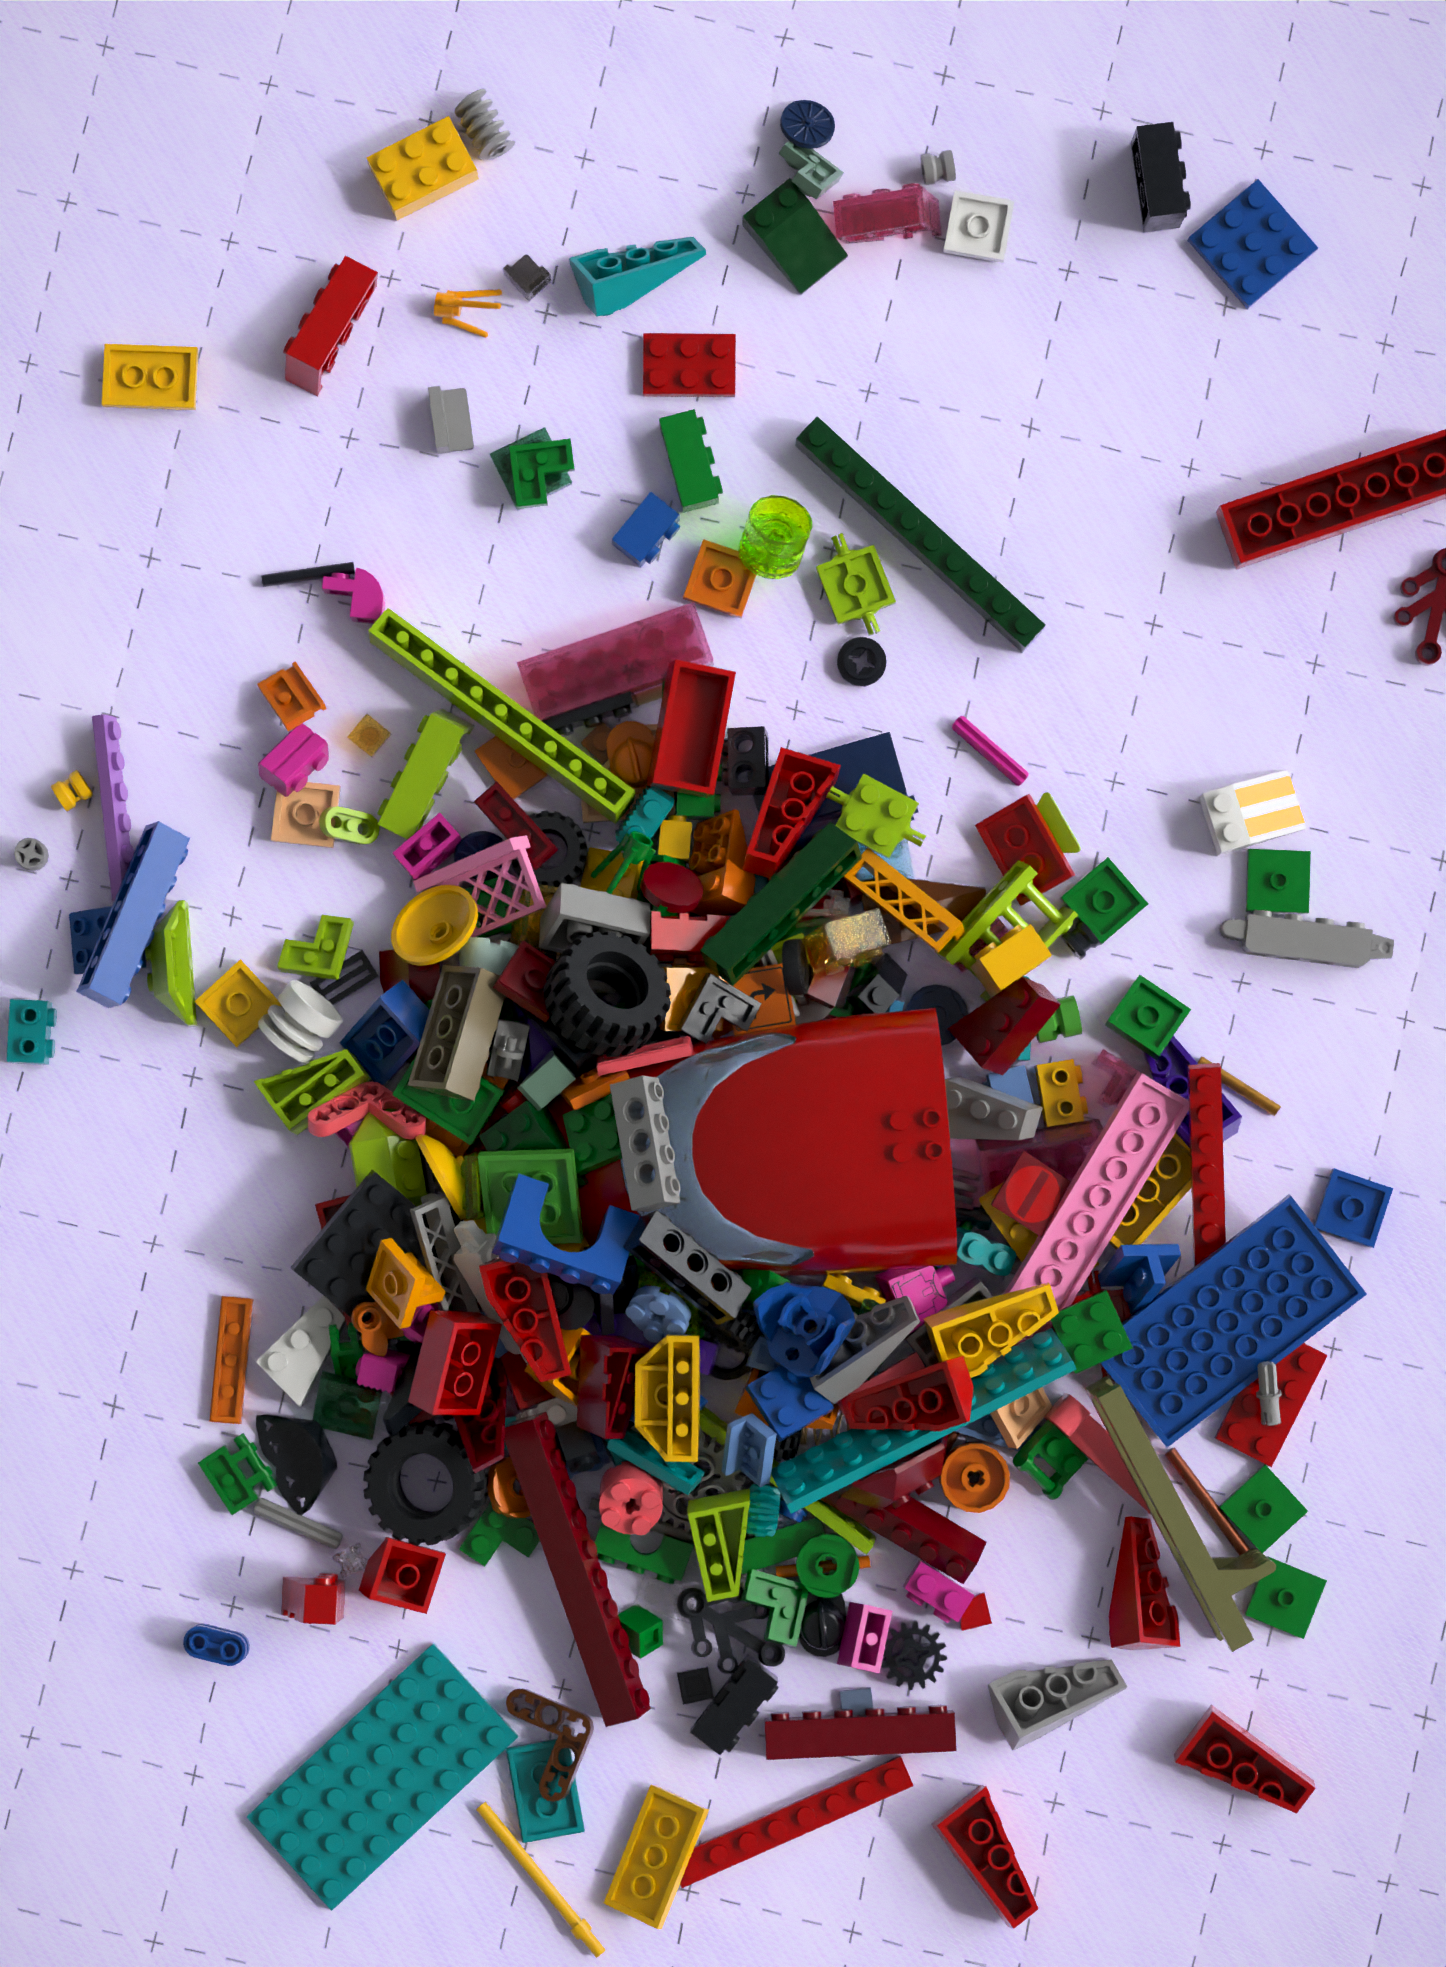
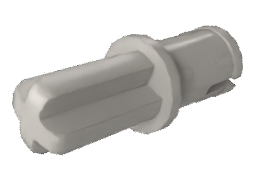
(1268, 1393)

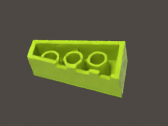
(423, 773)

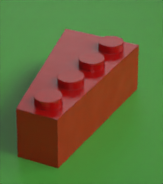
(790, 803)
(982, 1848)

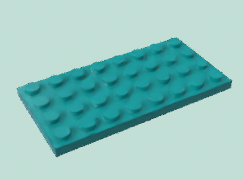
(382, 1776)

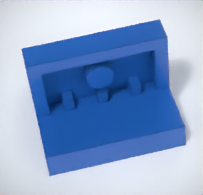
(1139, 1271)

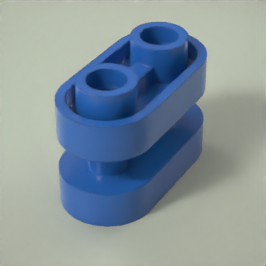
(216, 1644)

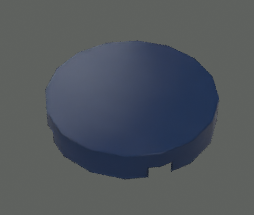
(948, 1005)

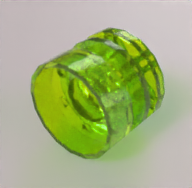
(775, 537)

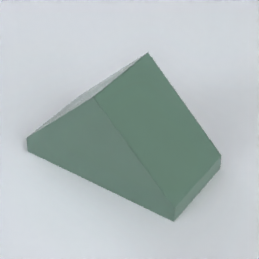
(546, 1080)

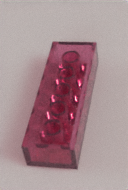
(614, 662)

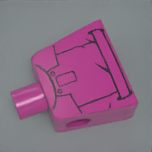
(920, 1284)

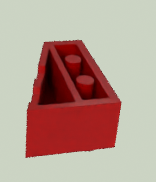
(314, 1599)

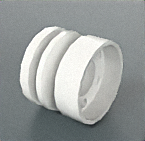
(300, 1021)

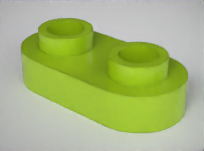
(347, 825)

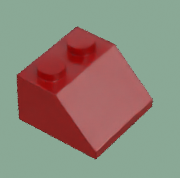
(402, 1575)

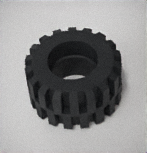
(576, 846)

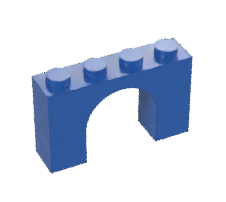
(523, 1241)

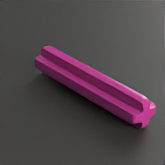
(990, 750)

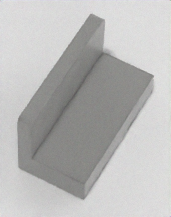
(451, 419)

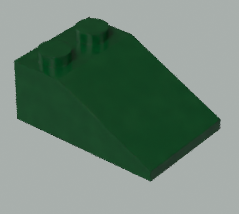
(794, 236)
(526, 1130)

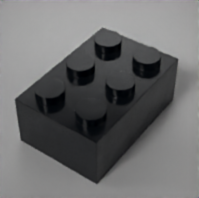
(1160, 176)

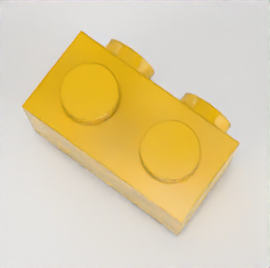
(1060, 1092)

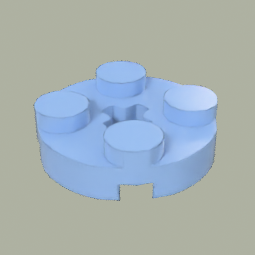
(658, 1313)

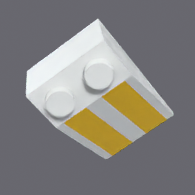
(1252, 812)

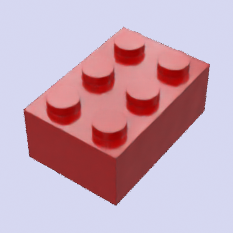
(454, 1363)

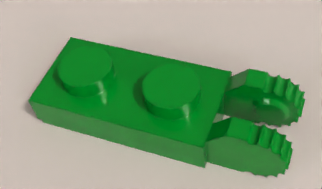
(345, 1354)

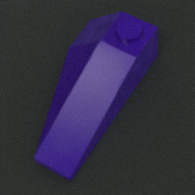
(1172, 1072)

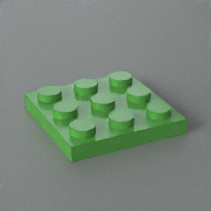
(561, 1207)

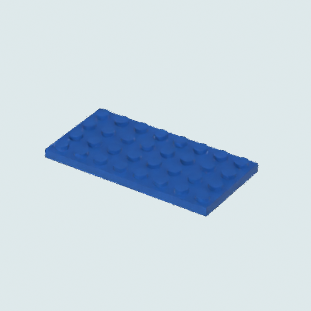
(1227, 1315)

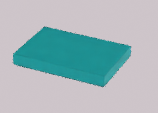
(536, 1815)

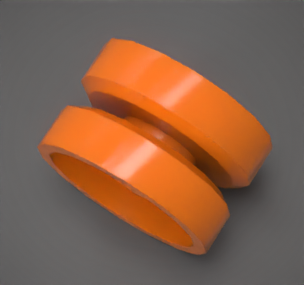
(992, 1482)

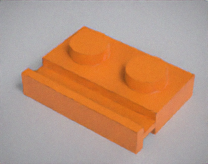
(291, 696)

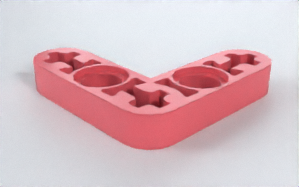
(366, 1098)

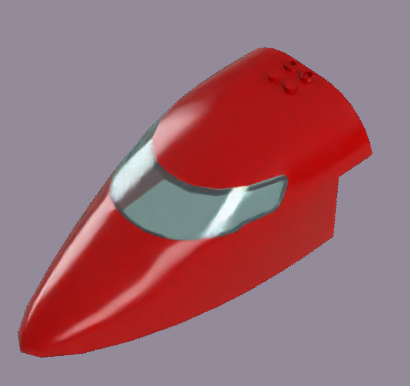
(804, 1147)

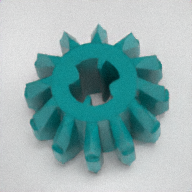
(763, 1510)

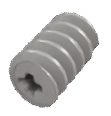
(482, 127)

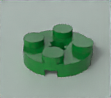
(812, 1575)

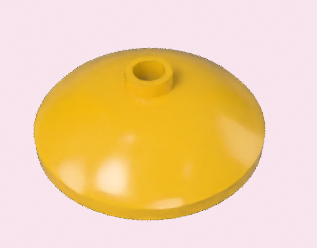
(434, 925)
(446, 1170)

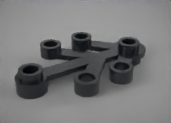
(724, 1626)

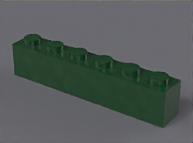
(780, 903)

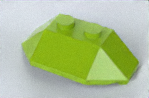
(173, 964)
(389, 1155)

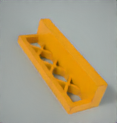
(908, 895)

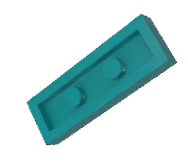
(637, 1450)

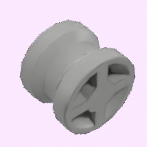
(26, 851)

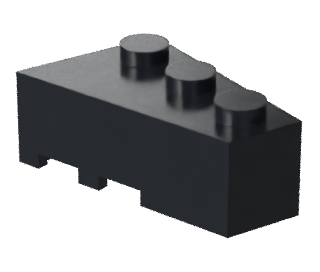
(735, 1705)

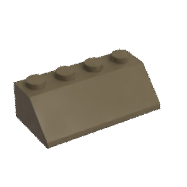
(458, 1033)

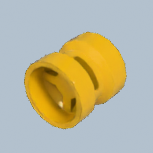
(65, 793)

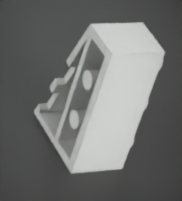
(303, 1350)

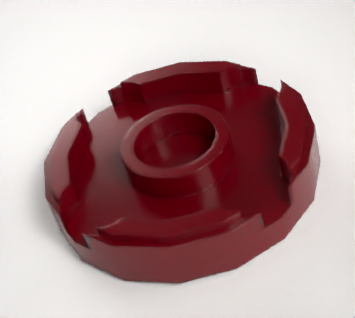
(671, 887)

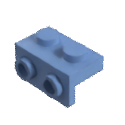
(749, 1449)

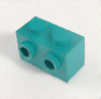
(30, 1032)

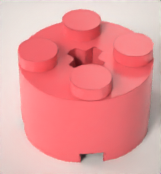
(630, 1499)

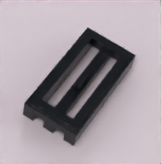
(355, 987)

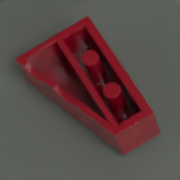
(1005, 1024)
(607, 1384)

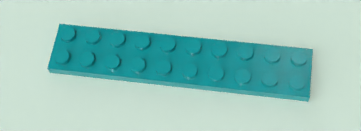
(864, 1451)

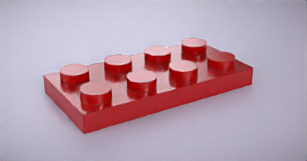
(1242, 1422)

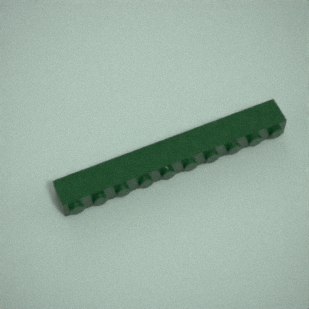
(919, 534)

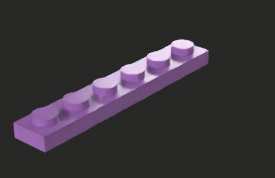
(113, 798)

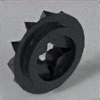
(855, 648)

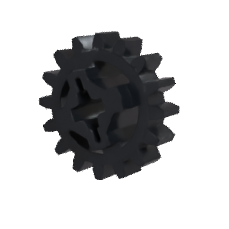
(932, 1648)

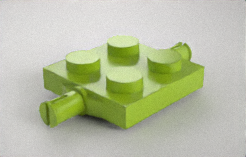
(855, 584)
(876, 816)

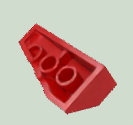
(921, 1400)

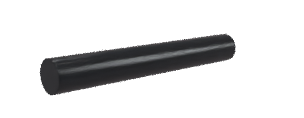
(306, 574)

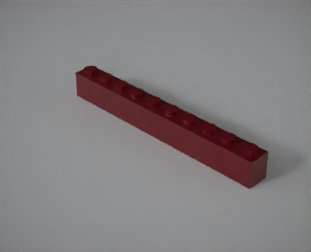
(576, 1569)

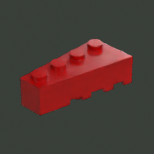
(328, 324)
(1233, 1755)

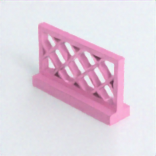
(478, 865)

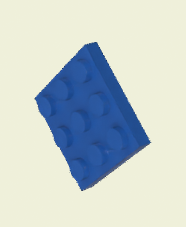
(1252, 244)

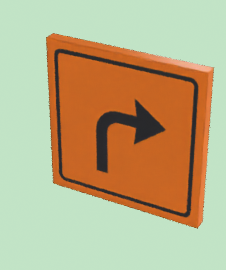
(768, 987)

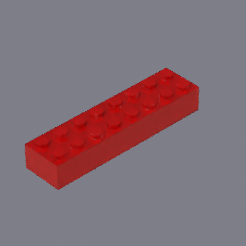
(1335, 500)

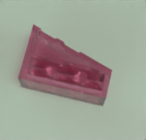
(886, 214)

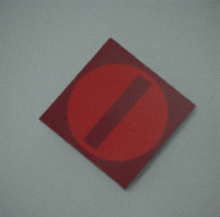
(1031, 1193)

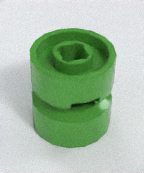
(1064, 1021)

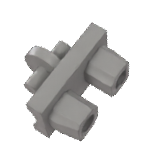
(508, 1049)

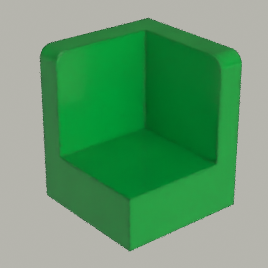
(643, 1630)

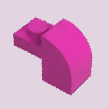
(366, 594)

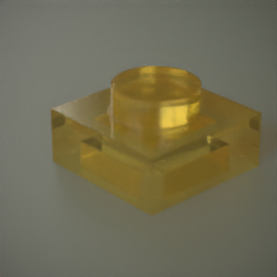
(369, 735)

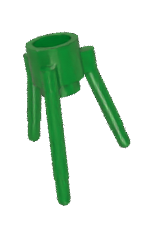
(636, 849)

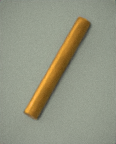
(1245, 1090)

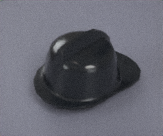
(572, 1302)
(823, 1625)

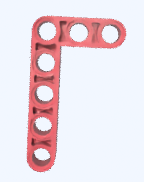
(1092, 1441)

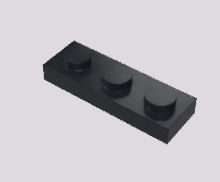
(592, 714)

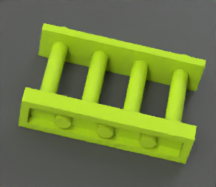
(998, 903)

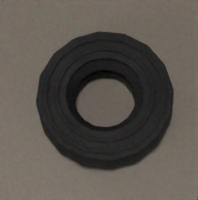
(795, 967)

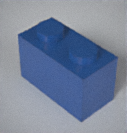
(647, 530)

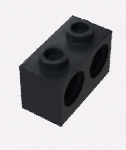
(753, 760)

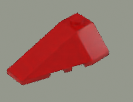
(529, 1314)
(1139, 1602)

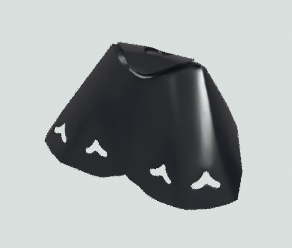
(301, 1455)

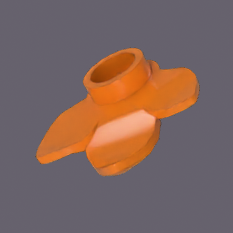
(375, 1330)

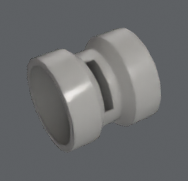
(935, 167)

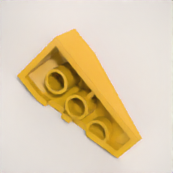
(990, 1326)

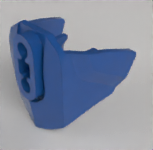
(787, 1316)

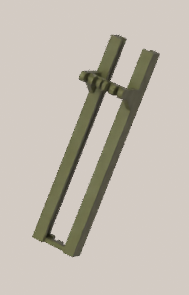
(1209, 1578)

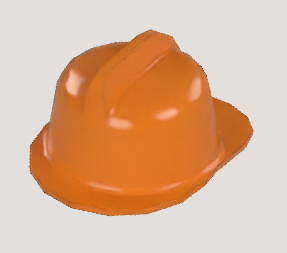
(630, 753)

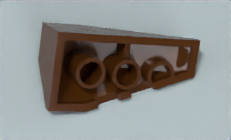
(955, 898)

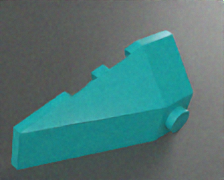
(621, 278)

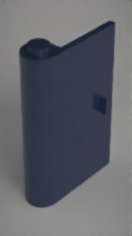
(868, 756)

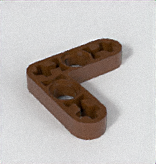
(565, 1739)

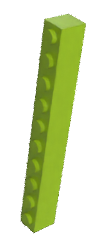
(501, 716)

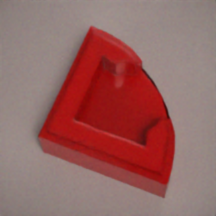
(976, 1614)

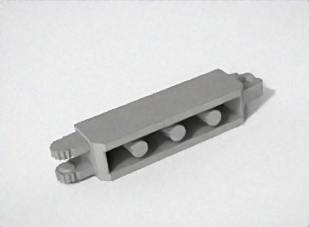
(1307, 941)

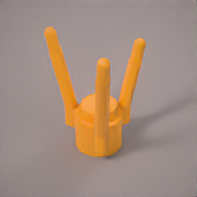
(451, 303)

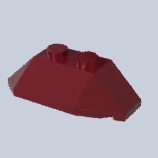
(899, 1479)

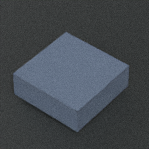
(856, 1700)

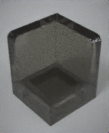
(527, 276)

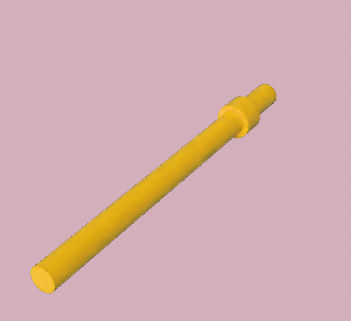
(579, 1927)

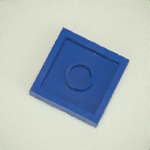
(1353, 1208)

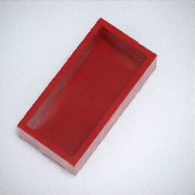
(691, 728)

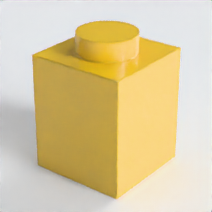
(675, 837)

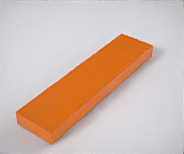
(231, 1360)

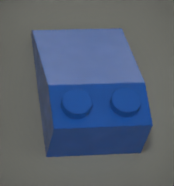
(388, 1033)

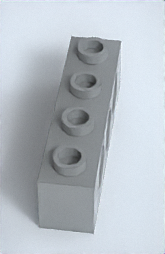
(633, 1133)

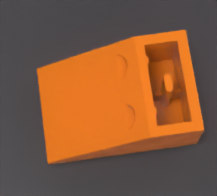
(719, 862)

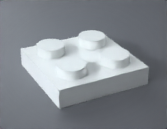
(979, 226)

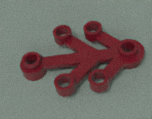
(1435, 600)

